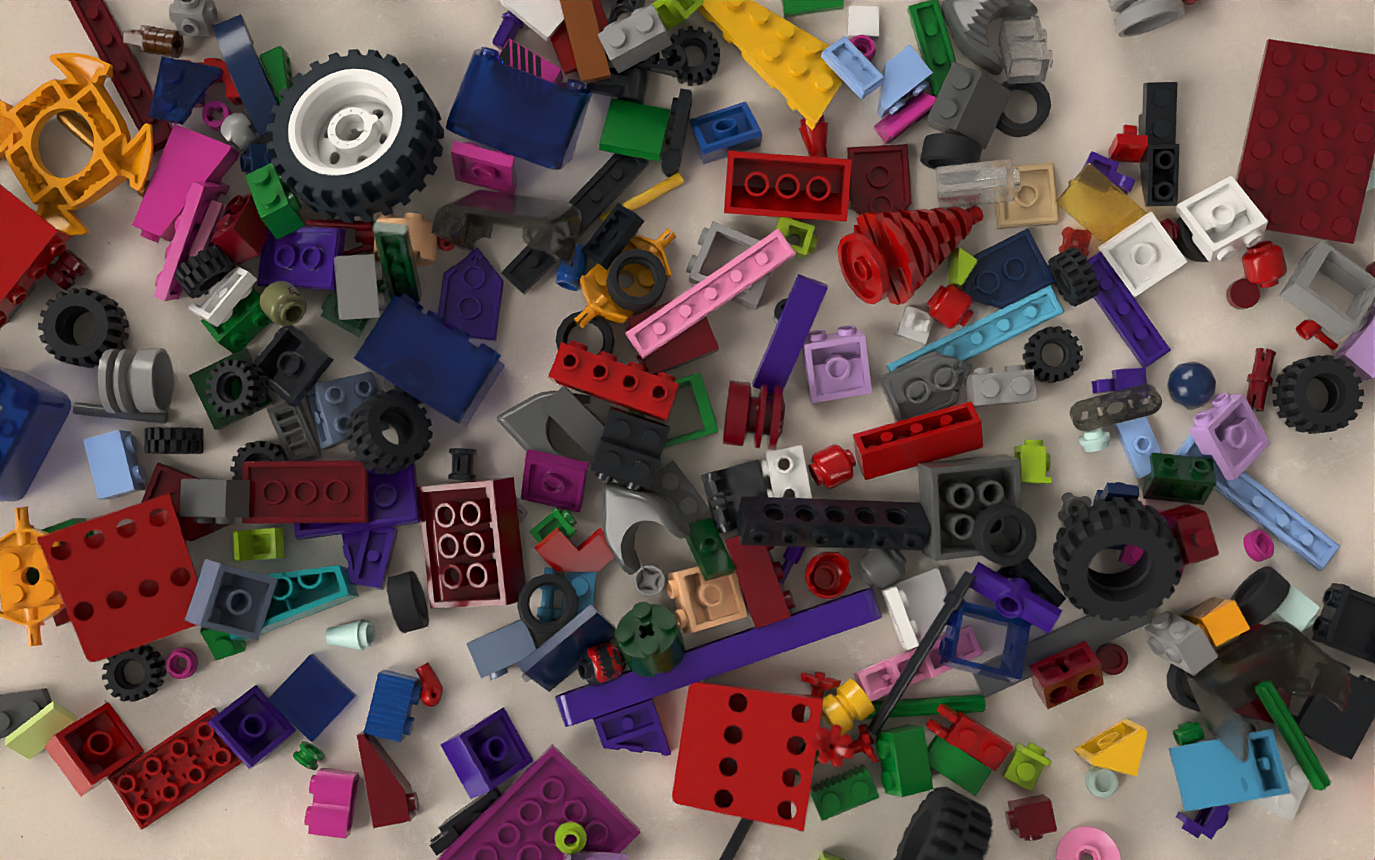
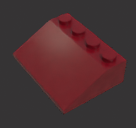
(471, 543)

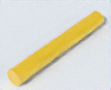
(651, 194)

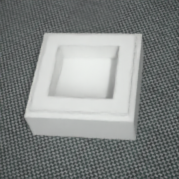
(863, 21)

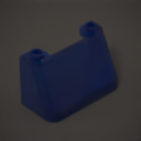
(519, 111)

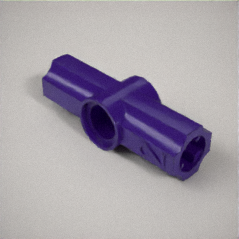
(1014, 598)

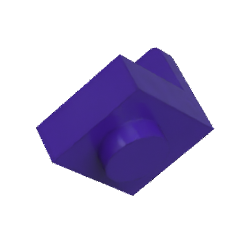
(1206, 821)

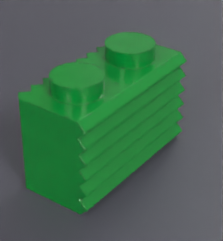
(843, 792)

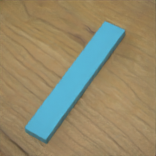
(992, 329)

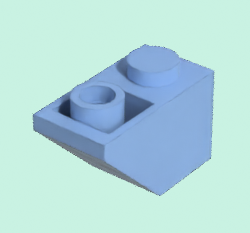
(904, 76)

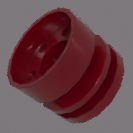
(753, 415)

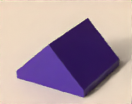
(252, 727)

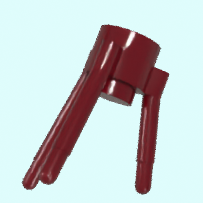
(363, 233)

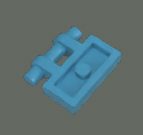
(583, 583)

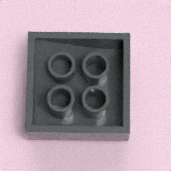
(955, 496)

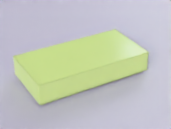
(38, 730)

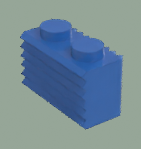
(392, 706)

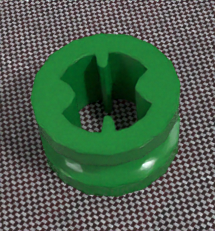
(308, 755)

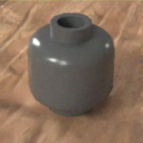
(882, 567)

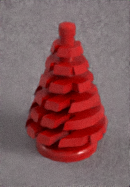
(900, 249)

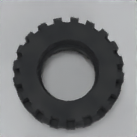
(1124, 592)
(947, 829)

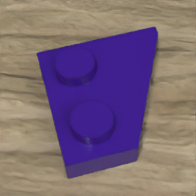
(369, 556)

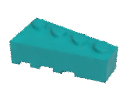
(305, 594)

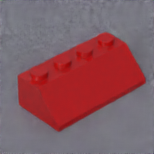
(787, 186)

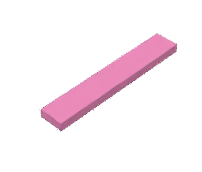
(710, 294)

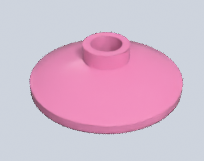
(1087, 841)

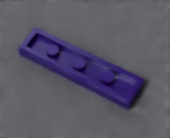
(1127, 314)
(790, 333)

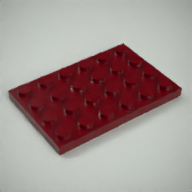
(1310, 140)

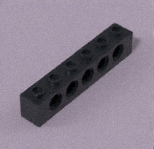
(832, 523)

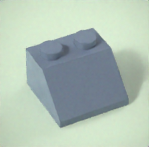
(231, 599)

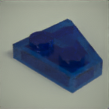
(180, 88)

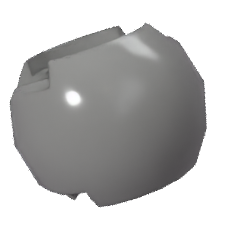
(239, 131)

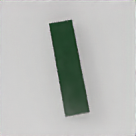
(397, 260)

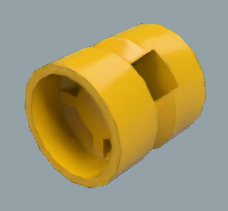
(846, 706)

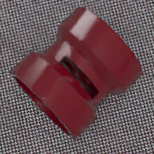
(66, 269)

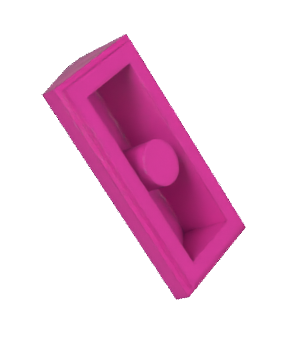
(910, 114)

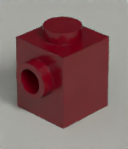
(1031, 817)

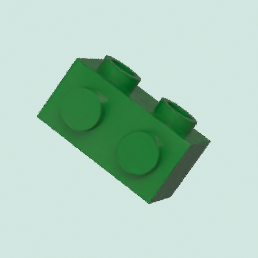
(275, 201)
(904, 760)

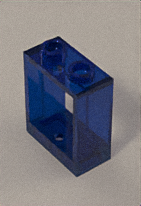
(1014, 647)

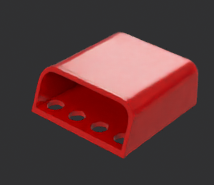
(125, 581)
(744, 752)

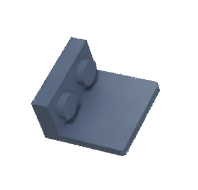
(334, 401)

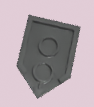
(924, 385)

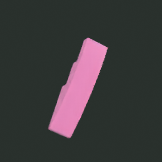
(880, 677)

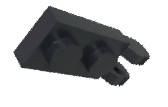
(676, 135)

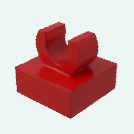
(1128, 146)

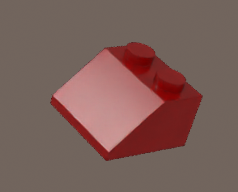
(93, 748)

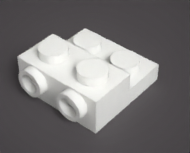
(1222, 220)

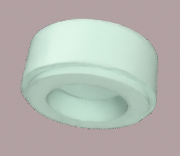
(1101, 781)

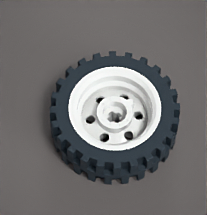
(369, 156)

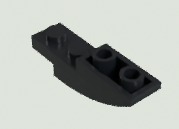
(1161, 159)

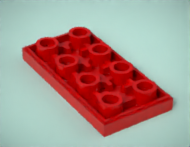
(174, 770)

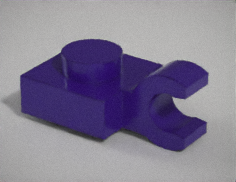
(1108, 168)
(1121, 380)

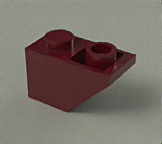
(241, 230)

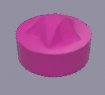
(1258, 545)

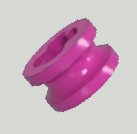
(207, 112)

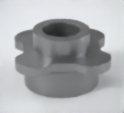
(1069, 501)

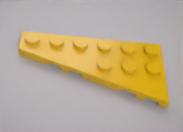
(778, 53)

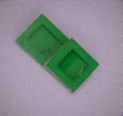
(957, 765)

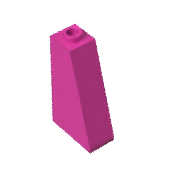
(185, 159)

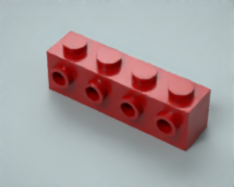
(615, 382)
(918, 440)

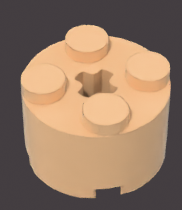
(422, 240)

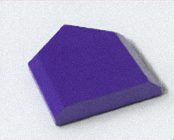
(472, 297)

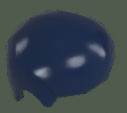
(1191, 385)

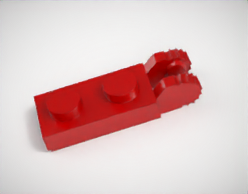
(971, 737)

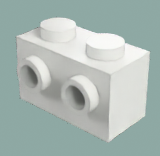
(786, 473)

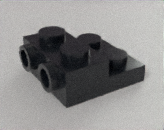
(292, 364)
(629, 449)

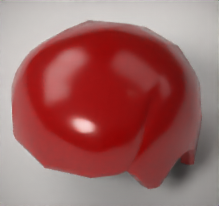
(828, 575)

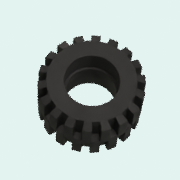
(60, 320)
(1341, 389)
(369, 441)

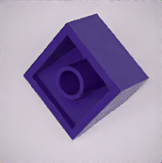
(487, 753)

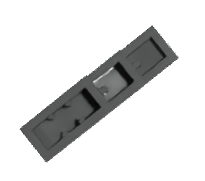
(575, 420)

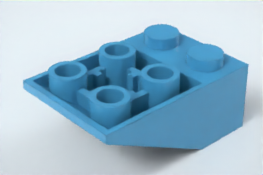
(1215, 777)

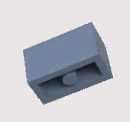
(502, 649)

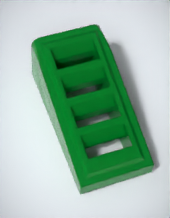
(278, 69)

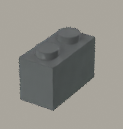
(214, 498)

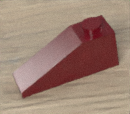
(386, 787)

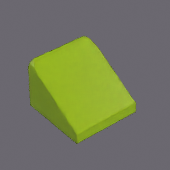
(960, 266)

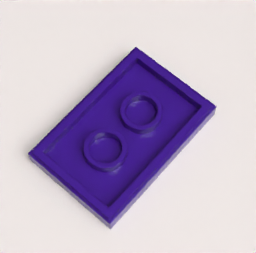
(302, 258)

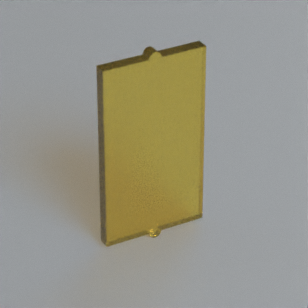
(1099, 204)

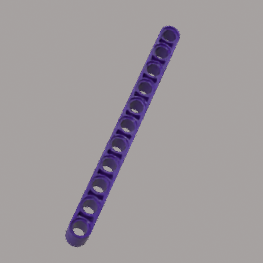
(723, 656)

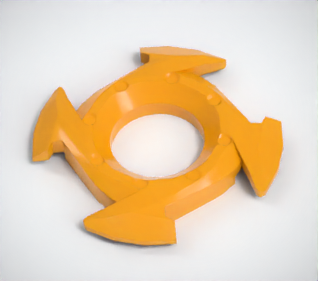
(114, 153)

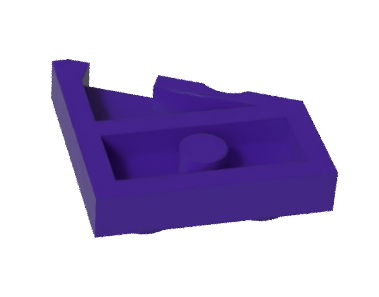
(633, 729)

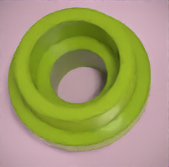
(566, 829)

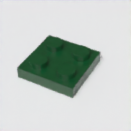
(199, 380)

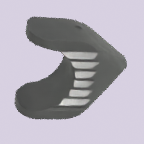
(969, 25)
(531, 424)
(624, 513)

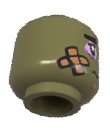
(283, 303)

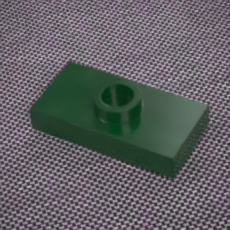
(709, 550)

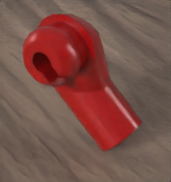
(431, 686)

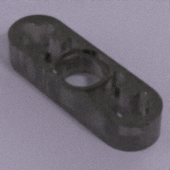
(1127, 413)

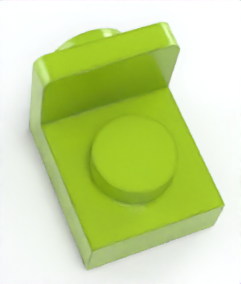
(1026, 765)

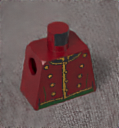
(1191, 533)

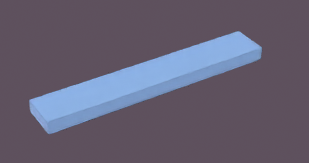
(1270, 512)

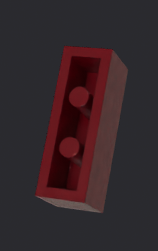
(760, 582)

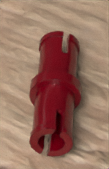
(1260, 378)

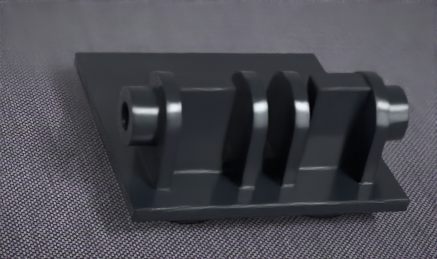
(726, 488)

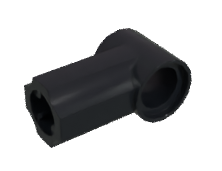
(625, 86)

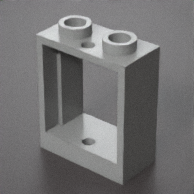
(706, 240)
(1342, 271)

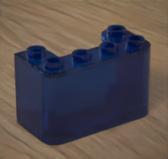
(430, 359)
(28, 427)

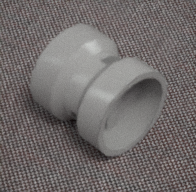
(649, 580)

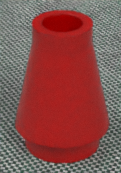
(815, 140)

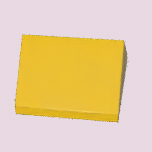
(1116, 747)

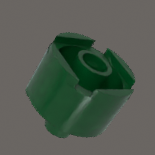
(650, 639)

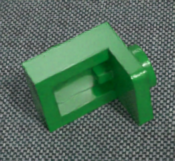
(559, 519)
(221, 643)

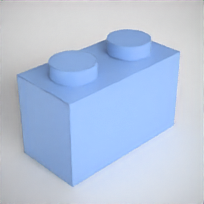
(115, 464)

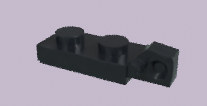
(462, 820)

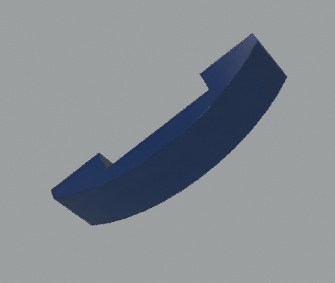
(246, 71)

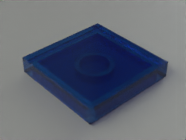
(312, 697)

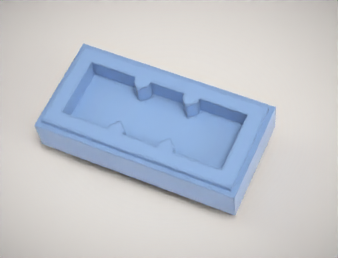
(853, 67)
(1138, 444)

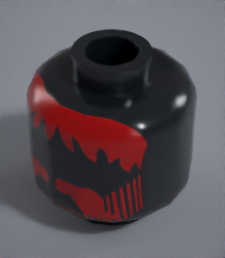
(601, 664)

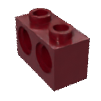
(1066, 675)

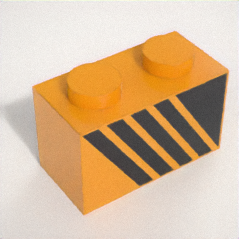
(1218, 619)

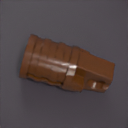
(155, 40)

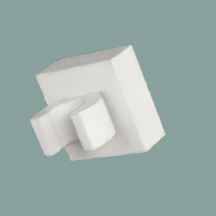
(915, 325)

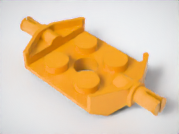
(595, 286)
(21, 600)

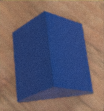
(725, 131)

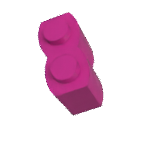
(332, 803)

